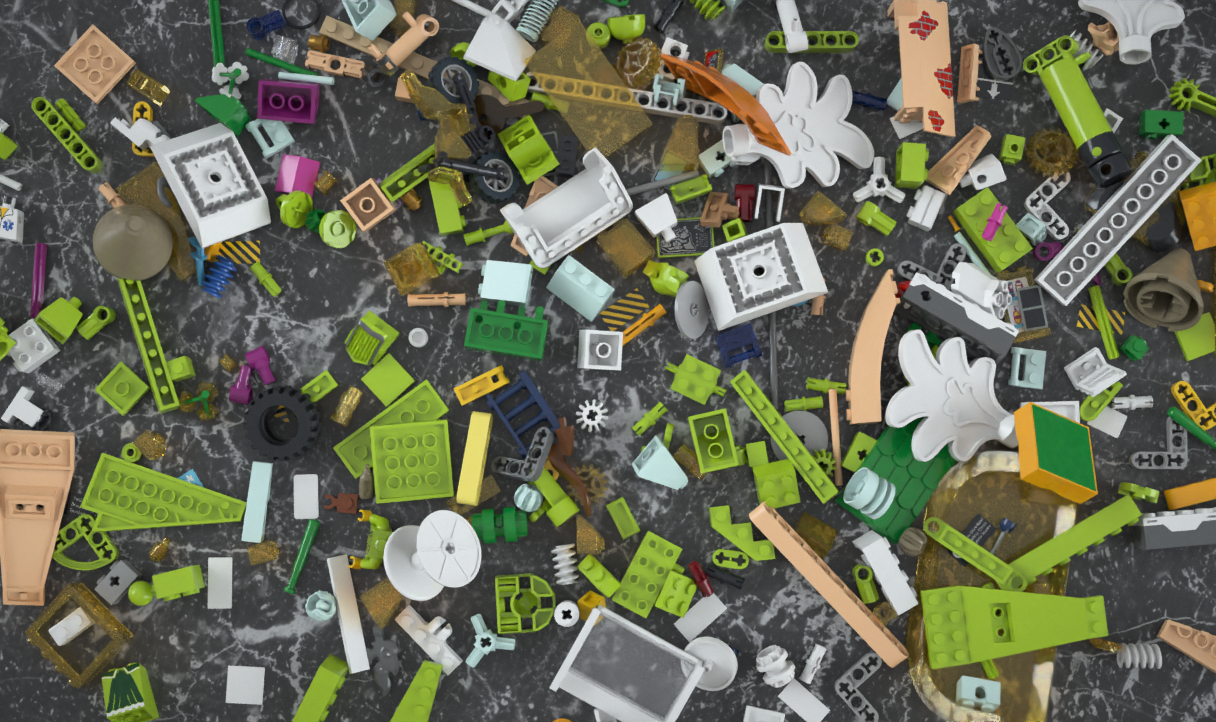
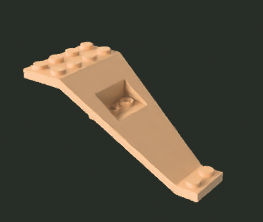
(33, 472)

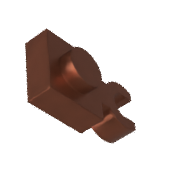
(345, 503)

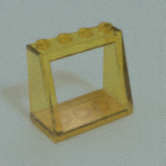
(100, 614)

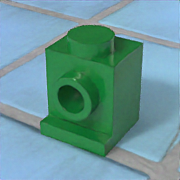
(1134, 348)

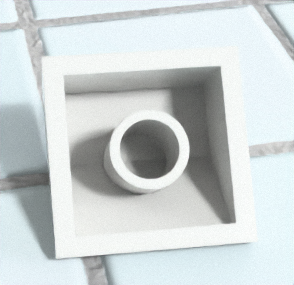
(600, 349)

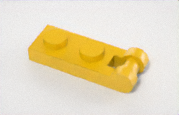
(481, 385)

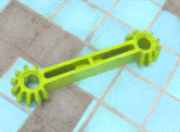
(1196, 99)

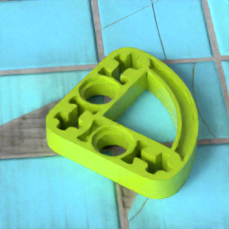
(81, 531)

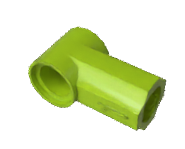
(872, 216)
(1116, 265)
(95, 323)
(865, 585)

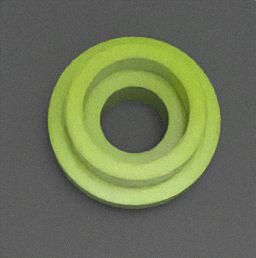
(136, 456)

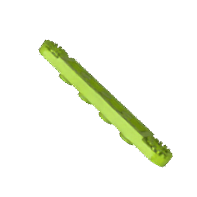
(975, 554)

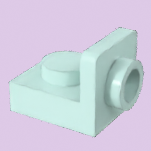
(1032, 229)

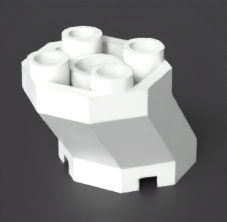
(981, 288)

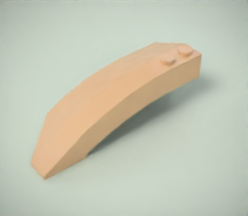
(866, 355)

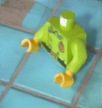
(376, 542)

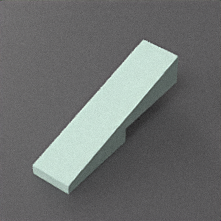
(257, 502)

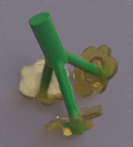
(206, 393)

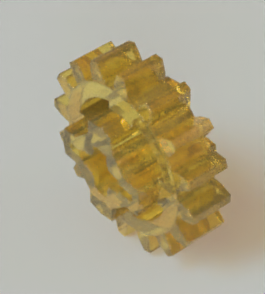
(598, 492)

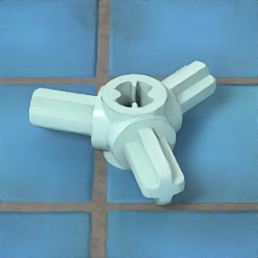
(482, 631)

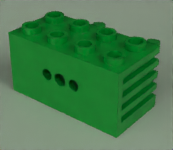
(507, 333)

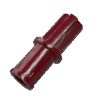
(701, 579)

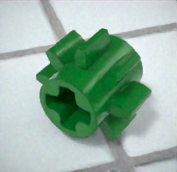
(314, 219)

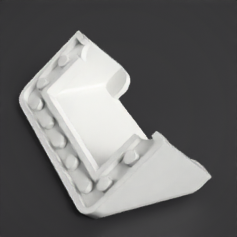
(570, 211)

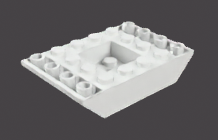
(213, 208)
(788, 278)

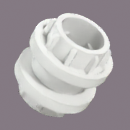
(773, 663)

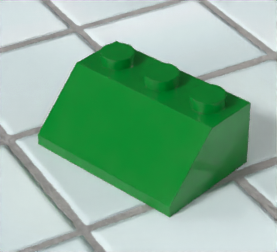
(226, 111)

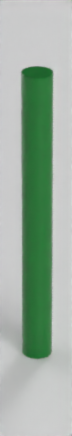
(277, 62)

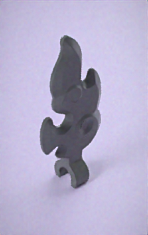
(388, 662)

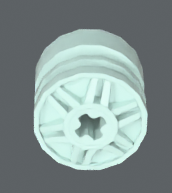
(869, 493)

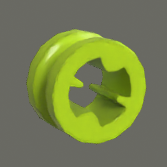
(879, 254)

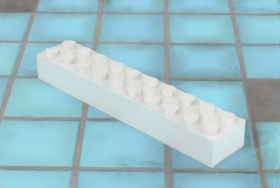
(1117, 219)

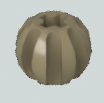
(912, 541)

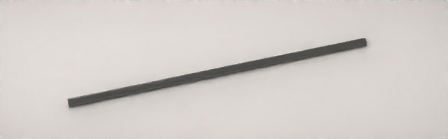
(771, 316)

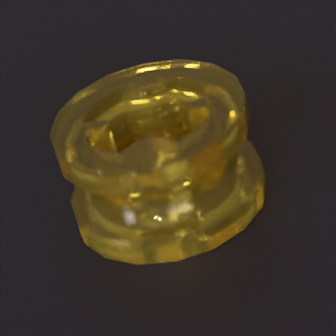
(227, 362)

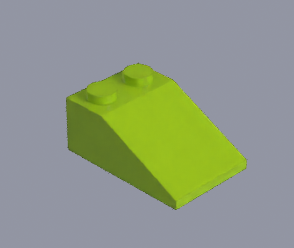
(713, 441)

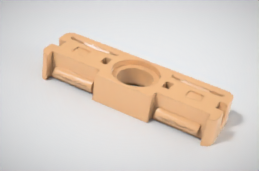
(323, 62)

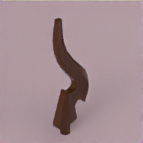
(556, 457)

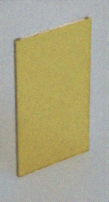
(588, 91)

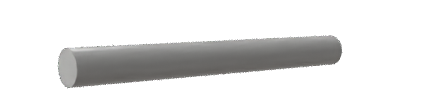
(663, 182)

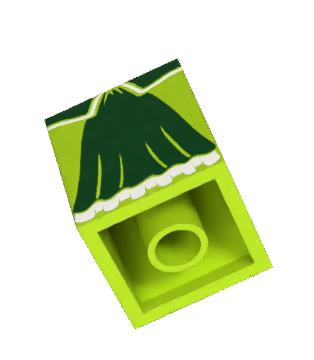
(128, 694)

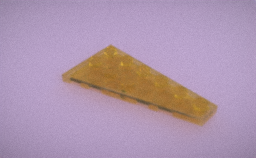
(142, 191)

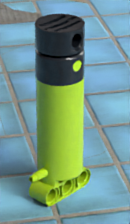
(1080, 111)

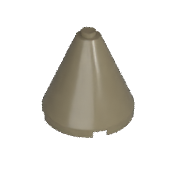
(132, 242)
(1166, 293)

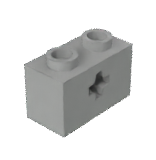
(115, 592)

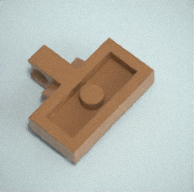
(718, 210)

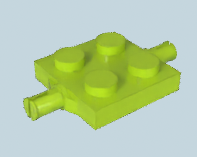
(695, 379)

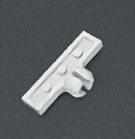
(430, 637)

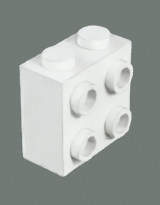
(32, 347)

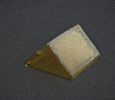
(816, 534)

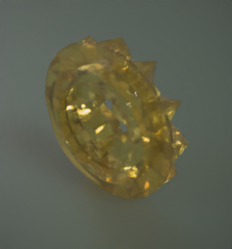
(1105, 644)

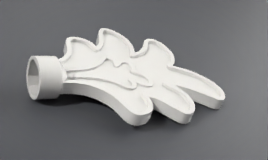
(1136, 23)
(808, 127)
(951, 397)

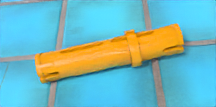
(658, 312)

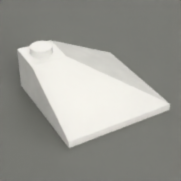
(499, 48)

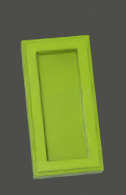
(623, 518)

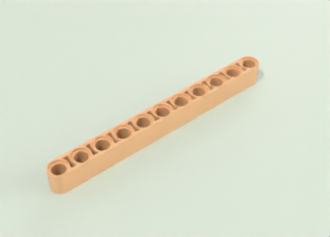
(828, 584)

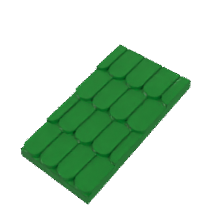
(913, 479)

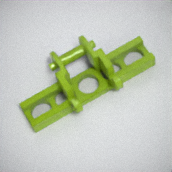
(449, 261)

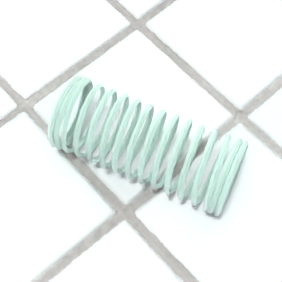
(530, 32)

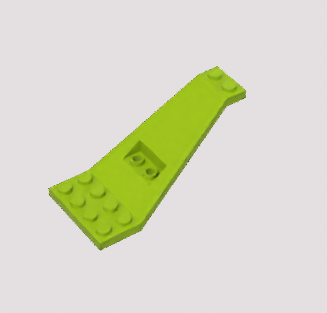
(965, 629)

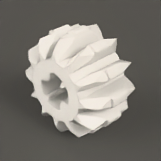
(586, 413)

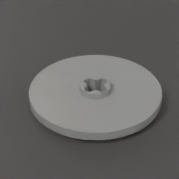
(691, 309)
(805, 424)

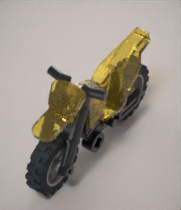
(460, 134)

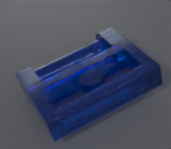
(735, 339)

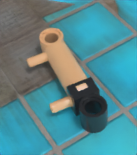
(388, 62)

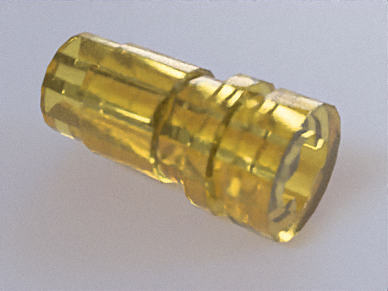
(348, 403)

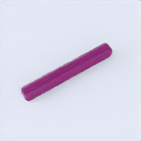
(38, 279)

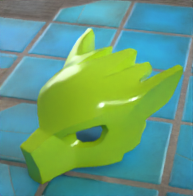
(665, 278)

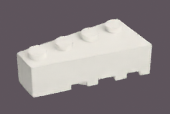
(886, 571)

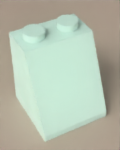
(506, 282)

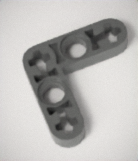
(527, 466)

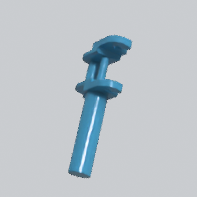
(199, 257)

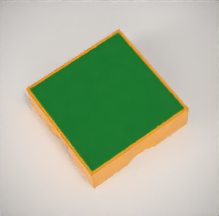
(1055, 453)

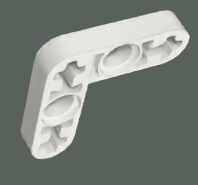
(1044, 207)

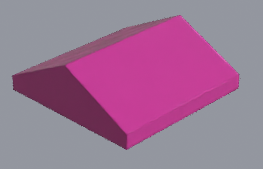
(297, 174)

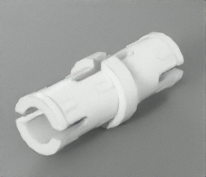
(1132, 402)
(813, 663)

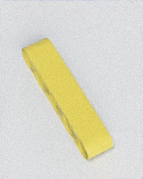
(474, 458)

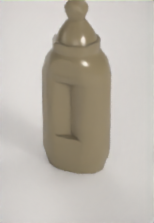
(366, 483)

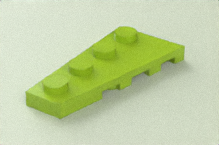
(420, 695)

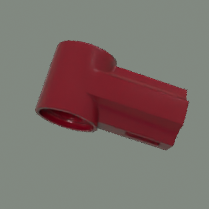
(744, 199)

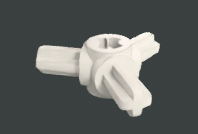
(885, 189)

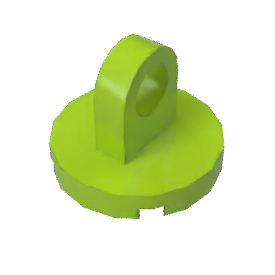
(294, 208)

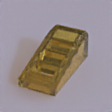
(158, 92)

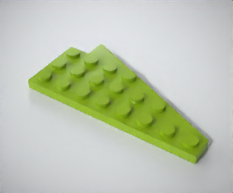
(142, 498)

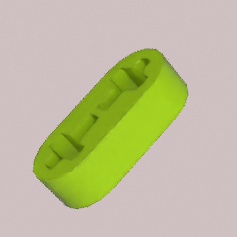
(730, 564)

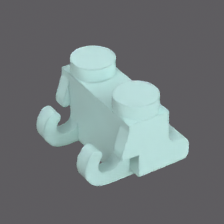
(669, 88)

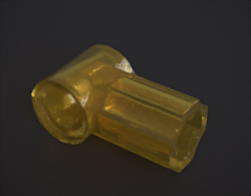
(689, 460)

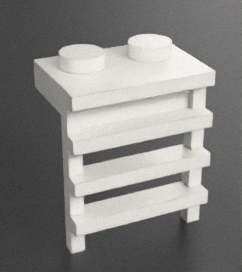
(1092, 373)

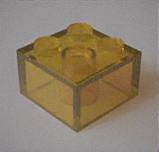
(411, 268)

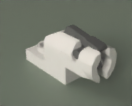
(143, 132)

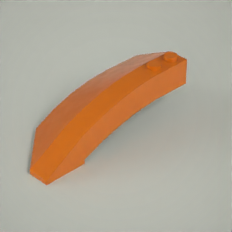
(729, 94)

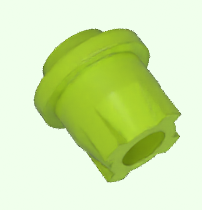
(741, 455)

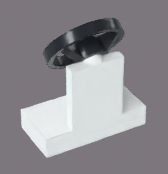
(27, 412)

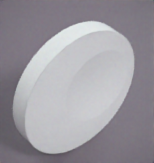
(717, 660)

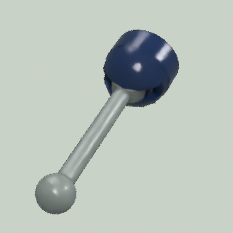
(1006, 527)

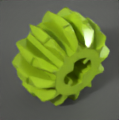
(826, 459)

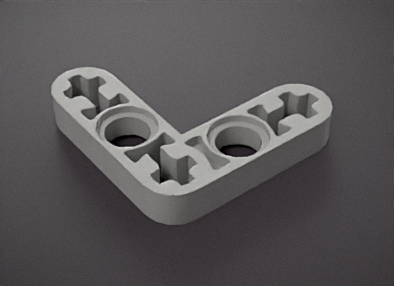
(931, 275)
(1172, 451)
(853, 683)

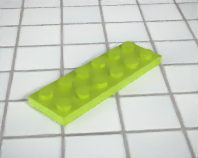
(415, 406)

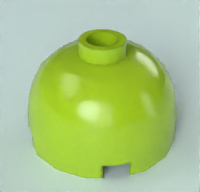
(627, 26)

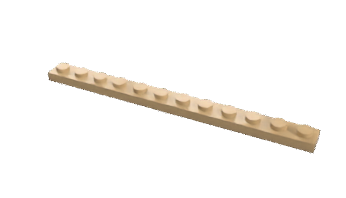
(417, 63)

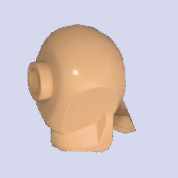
(1104, 37)

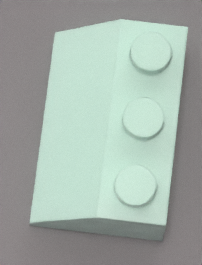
(580, 288)

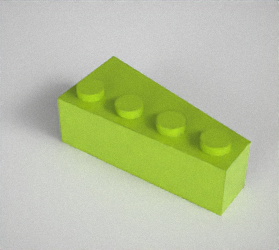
(322, 690)

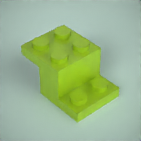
(528, 149)

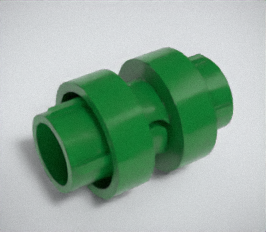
(514, 525)

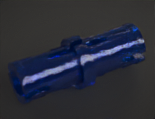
(869, 100)

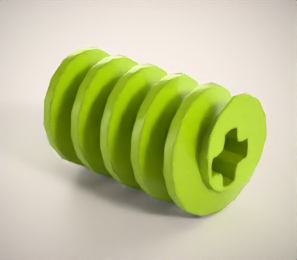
(709, 8)

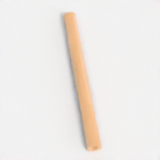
(835, 436)

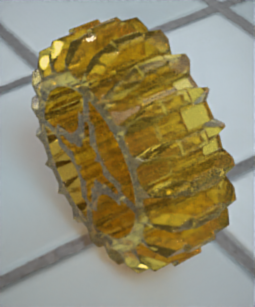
(638, 62)
(1058, 139)

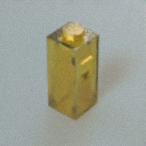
(399, 24)

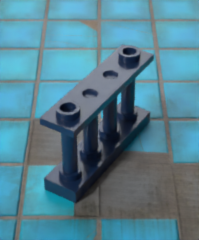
(535, 398)

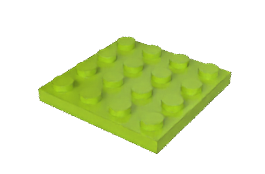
(411, 461)

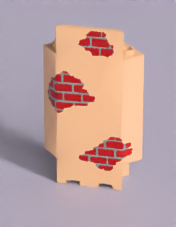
(925, 64)

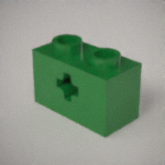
(1170, 120)

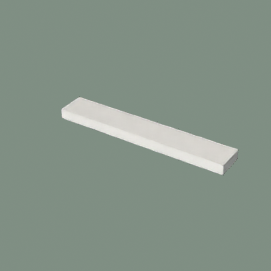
(348, 614)

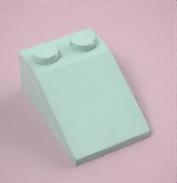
(369, 16)

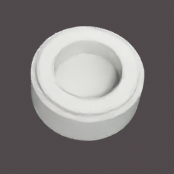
(418, 337)

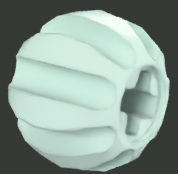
(528, 497)

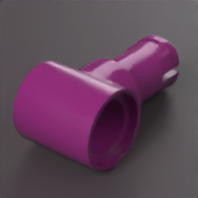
(259, 360)
(241, 391)

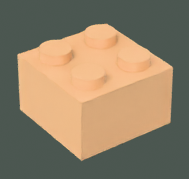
(368, 204)

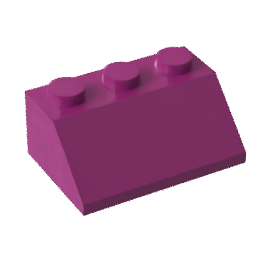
(288, 100)

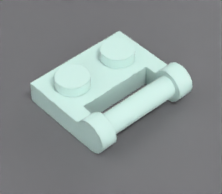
(277, 132)
(1033, 368)

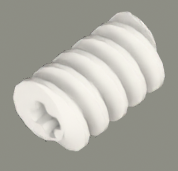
(1090, 62)
(565, 564)
(568, 621)
(1139, 654)

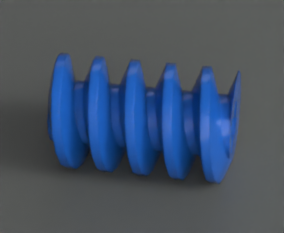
(218, 276)

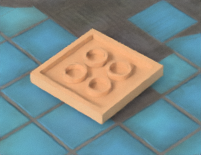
(95, 64)

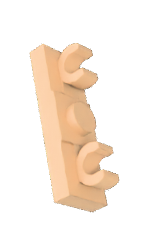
(968, 73)

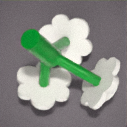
(237, 74)

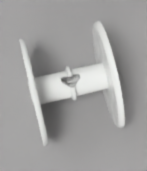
(432, 555)

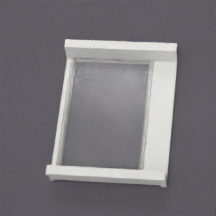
(627, 670)

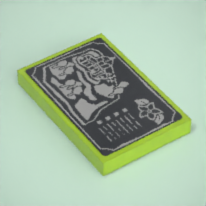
(690, 239)

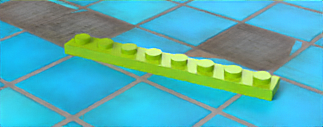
(784, 436)

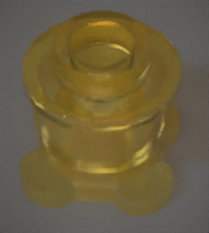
(889, 612)

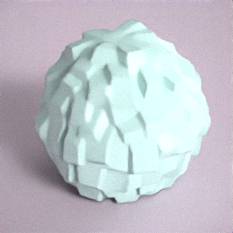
(321, 606)

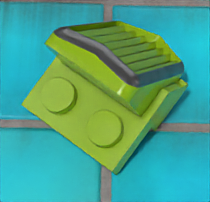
(370, 339)

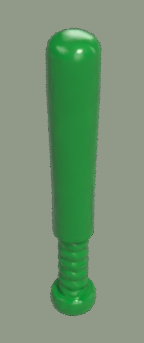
(1183, 420)
(306, 544)

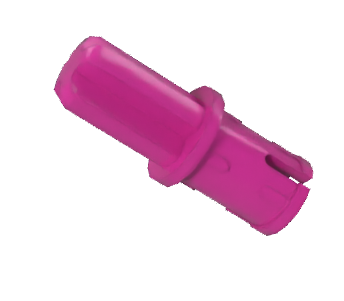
(994, 222)

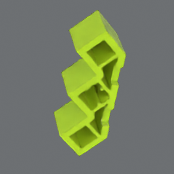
(740, 534)

